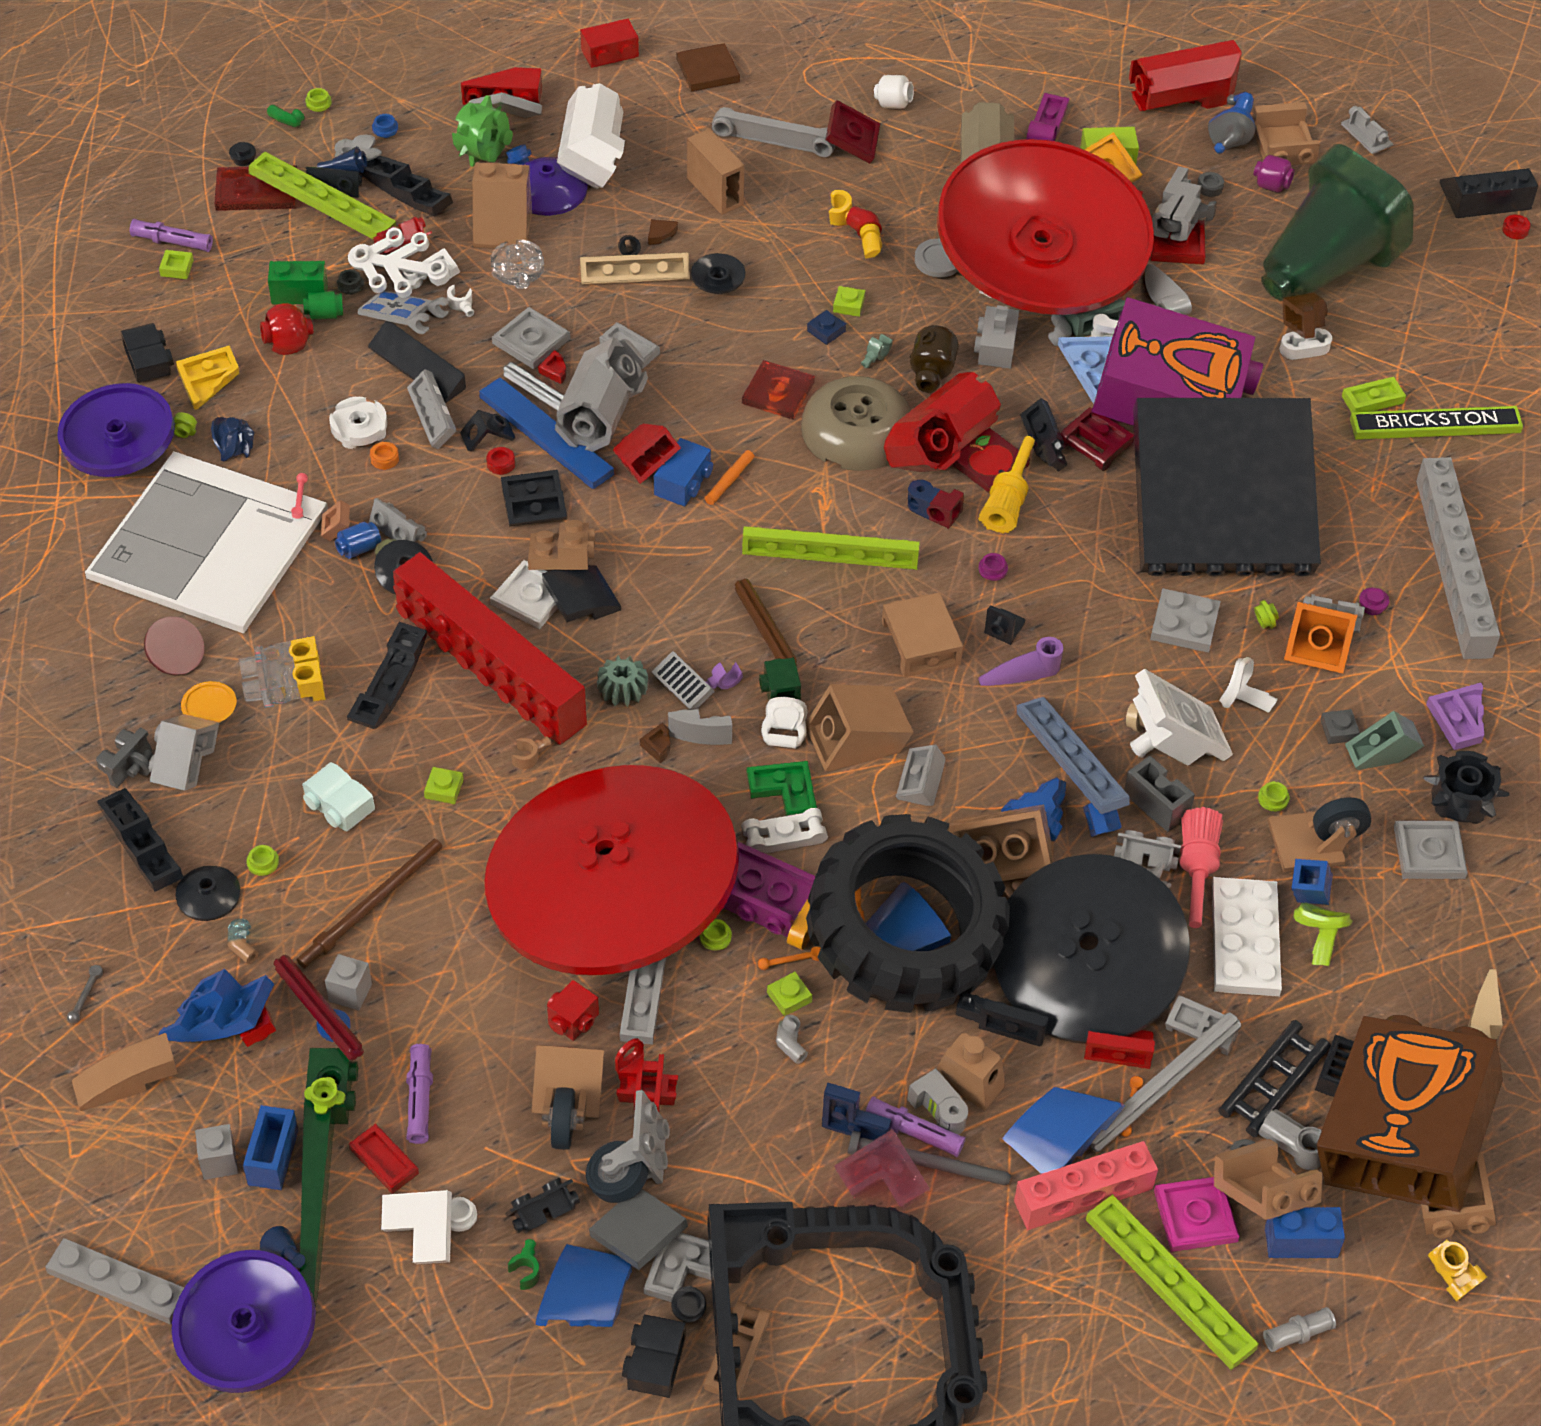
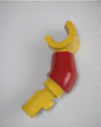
(860, 219)

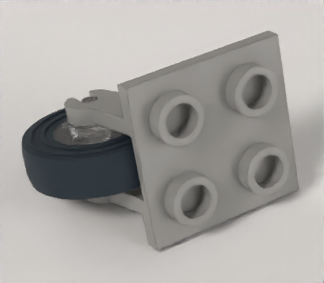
(622, 1167)

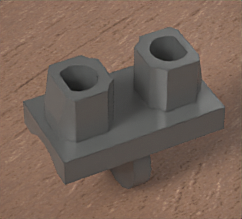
(129, 760)

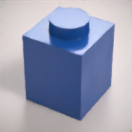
(1312, 881)

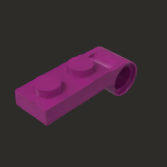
(1048, 118)

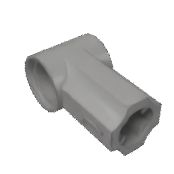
(1292, 1138)

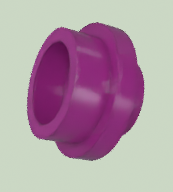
(993, 567)
(1374, 600)

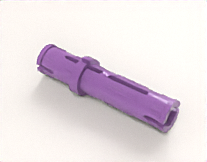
(160, 233)
(419, 1082)
(917, 1127)

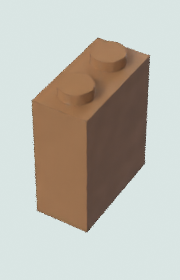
(715, 171)

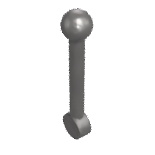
(95, 973)

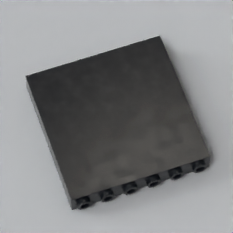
(1226, 486)

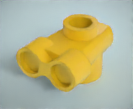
(1460, 1274)

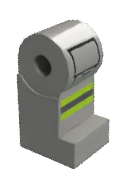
(940, 1100)

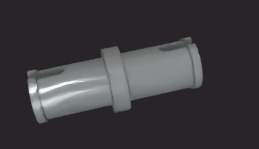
(1299, 1329)

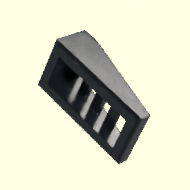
(1326, 1083)

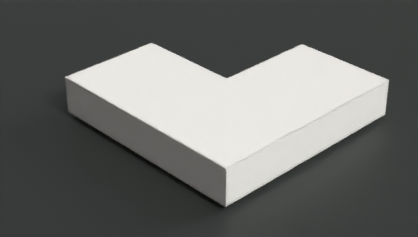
(429, 1218)

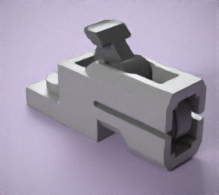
(1180, 208)

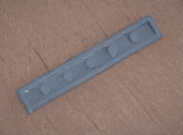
(1073, 755)

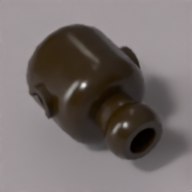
(933, 356)

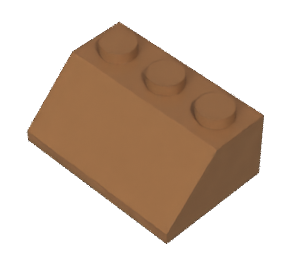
(1012, 839)

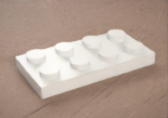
(1246, 936)

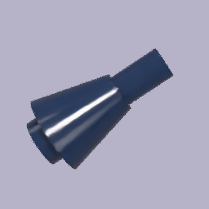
(351, 160)
(280, 1242)

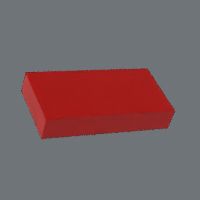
(384, 1158)

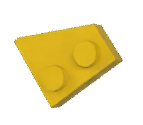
(207, 374)

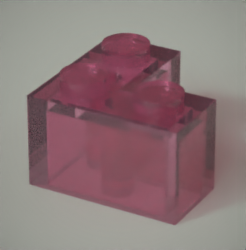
(885, 1161)

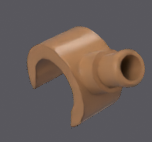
(533, 747)

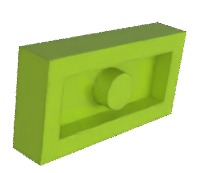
(1374, 395)

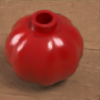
(286, 329)

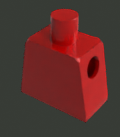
(646, 450)

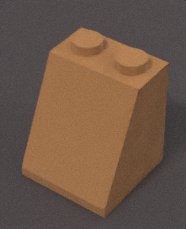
(501, 204)
(857, 725)

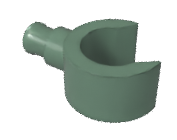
(877, 350)

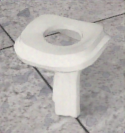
(1239, 690)

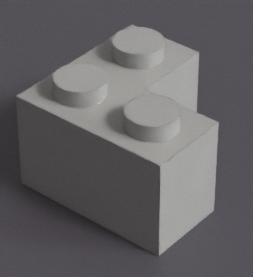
(180, 750)

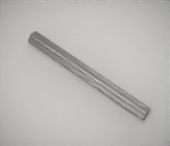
(1168, 1078)

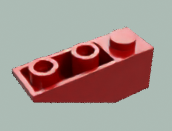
(517, 81)

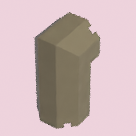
(984, 127)

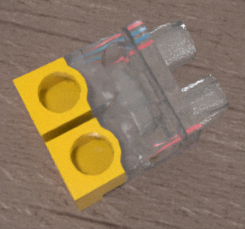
(283, 672)

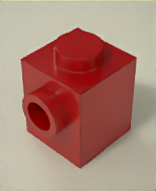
(572, 1010)

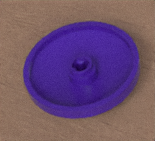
(116, 430)
(243, 1321)

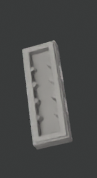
(431, 409)

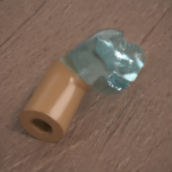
(237, 942)

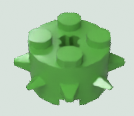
(482, 131)

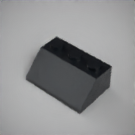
(1490, 192)

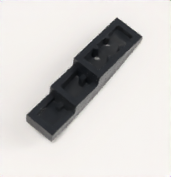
(400, 183)
(140, 839)

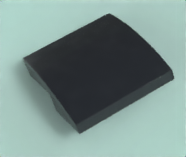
(533, 498)
(581, 593)

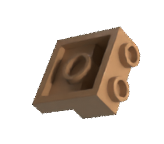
(562, 550)
(1476, 1212)

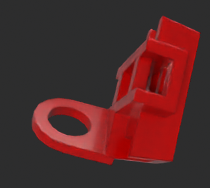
(659, 1088)

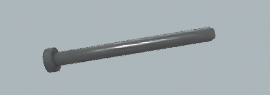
(941, 1163)

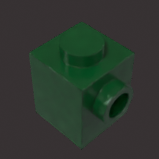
(780, 679)

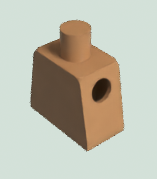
(973, 1070)

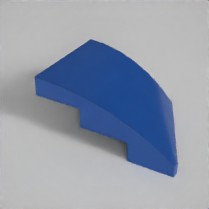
(909, 921)
(219, 1008)
(1060, 1127)
(585, 1288)

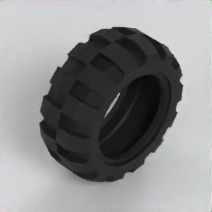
(917, 852)

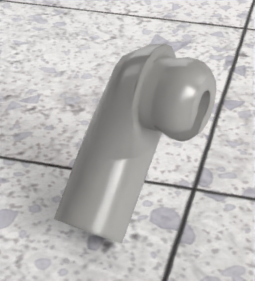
(1061, 329)

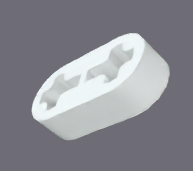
(1296, 347)

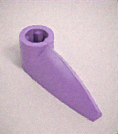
(1030, 666)

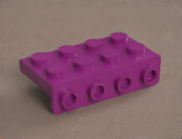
(768, 890)

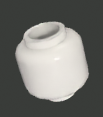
(894, 91)

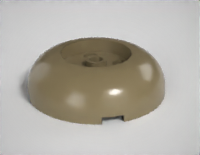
(839, 420)

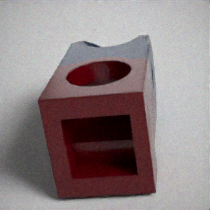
(935, 503)

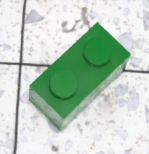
(293, 280)

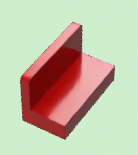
(1132, 1051)

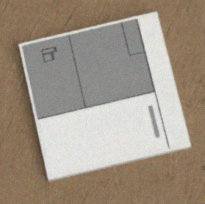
(206, 542)

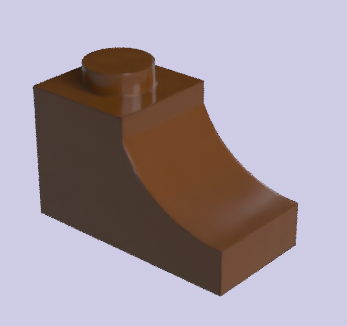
(1304, 313)

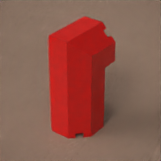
(1186, 75)
(942, 425)

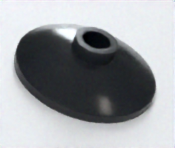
(718, 273)
(389, 558)
(210, 902)

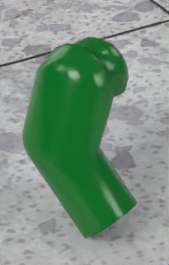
(282, 116)

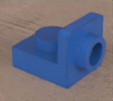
(1101, 823)

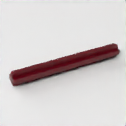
(318, 1007)

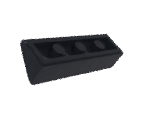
(413, 357)

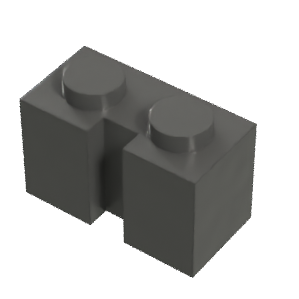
(1157, 795)

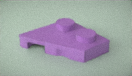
(1460, 715)

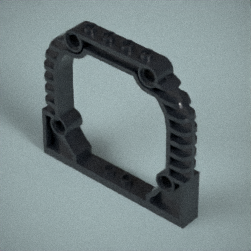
(741, 1240)

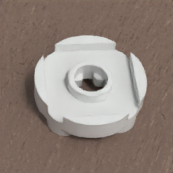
(358, 434)

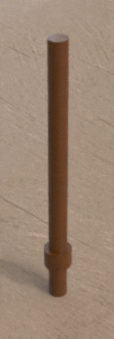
(327, 940)

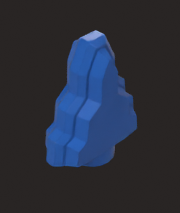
(1052, 796)

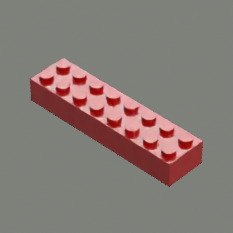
(490, 649)

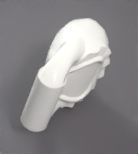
(785, 714)

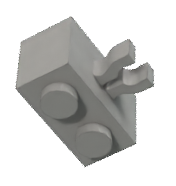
(997, 337)

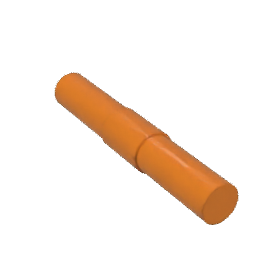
(729, 477)

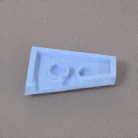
(1086, 359)

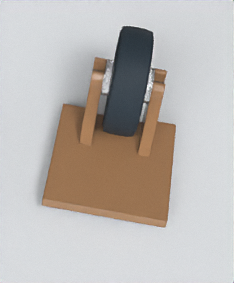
(1319, 833)
(566, 1089)

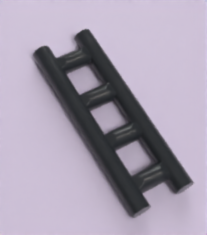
(1272, 1058)

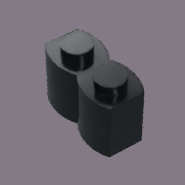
(146, 352)
(655, 1355)

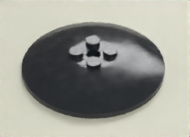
(1103, 989)

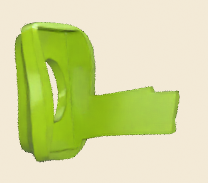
(1328, 925)

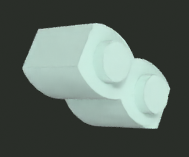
(338, 797)

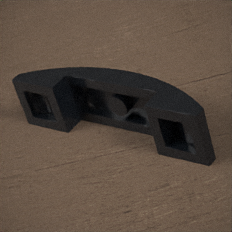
(391, 677)

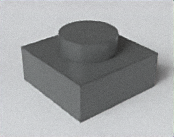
(1339, 726)

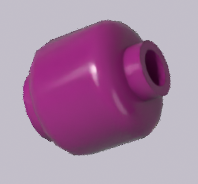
(1274, 173)

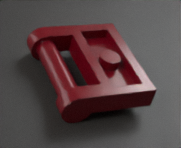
(1102, 433)

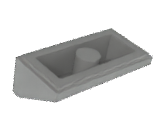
(921, 775)

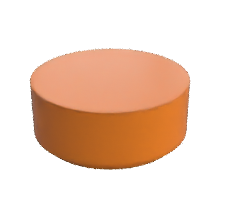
(384, 455)

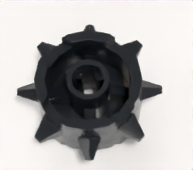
(1465, 787)

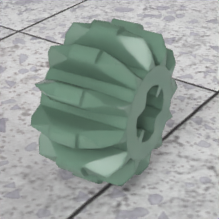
(622, 680)

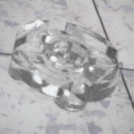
(517, 274)

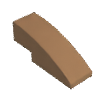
(125, 1072)

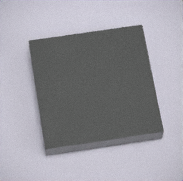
(638, 1228)

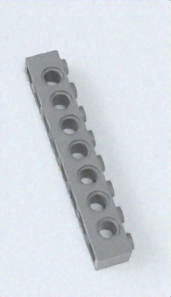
(1457, 559)

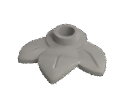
(364, 142)

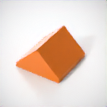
(1320, 637)

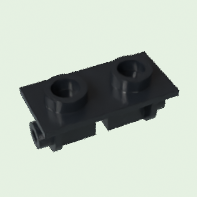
(342, 180)
(529, 1209)

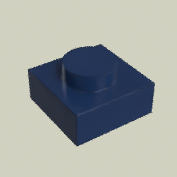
(826, 327)

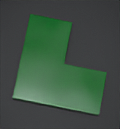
(785, 779)

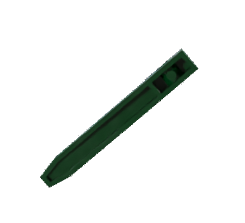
(317, 1153)

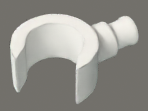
(460, 304)

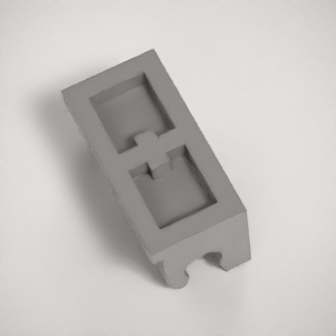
(1195, 1020)

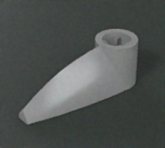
(1165, 291)

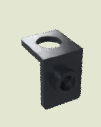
(486, 423)
(1003, 624)

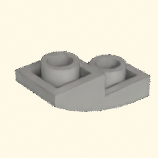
(689, 727)

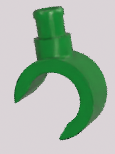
(526, 1258)

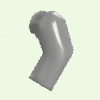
(787, 1039)

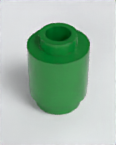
(323, 305)

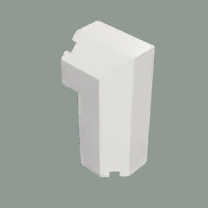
(592, 135)

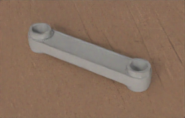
(771, 131)

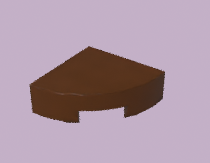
(661, 230)
(657, 742)

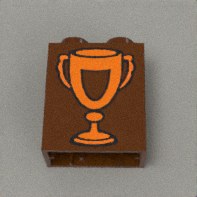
(1411, 1112)

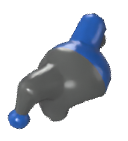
(1234, 125)

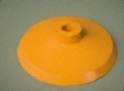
(209, 701)

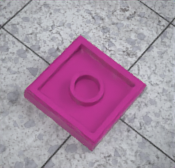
(1195, 1214)

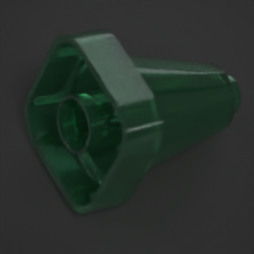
(1344, 221)

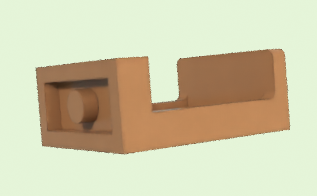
(1284, 133)
(923, 634)
(1262, 1184)

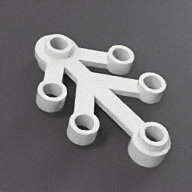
(396, 261)

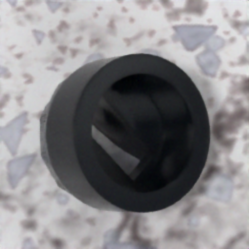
(634, 243)

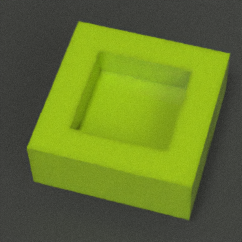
(176, 264)
(849, 301)
(443, 785)
(789, 994)

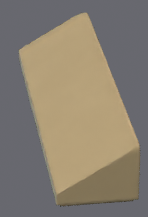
(634, 268)

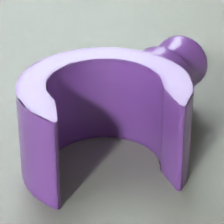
(724, 680)

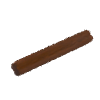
(763, 620)

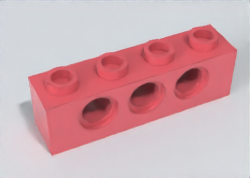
(1085, 1185)

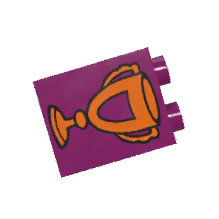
(1172, 357)

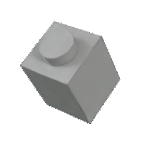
(348, 982)
(216, 1151)

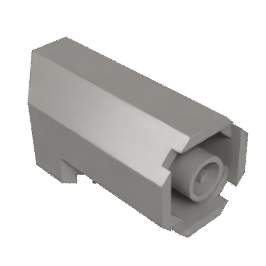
(600, 393)

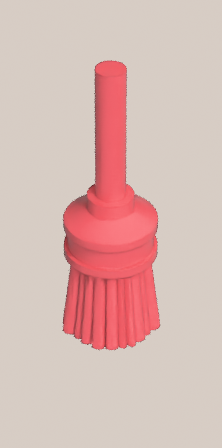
(1200, 854)

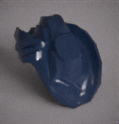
(232, 437)

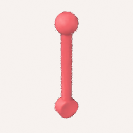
(297, 511)

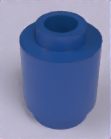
(357, 539)

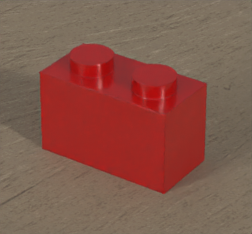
(609, 43)

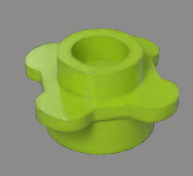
(324, 1086)

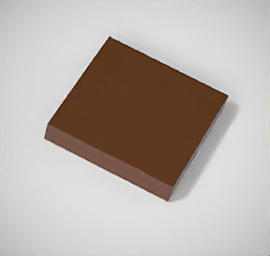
(708, 67)

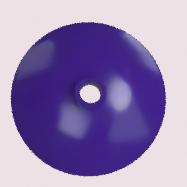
(553, 188)

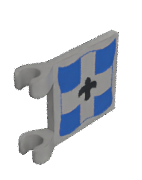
(404, 311)

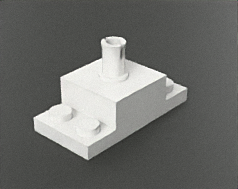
(1176, 722)

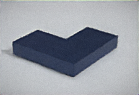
(843, 1114)

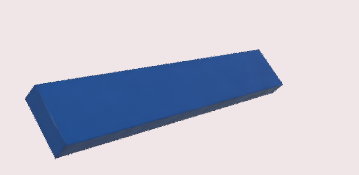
(542, 431)

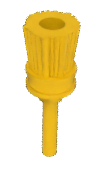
(1007, 494)

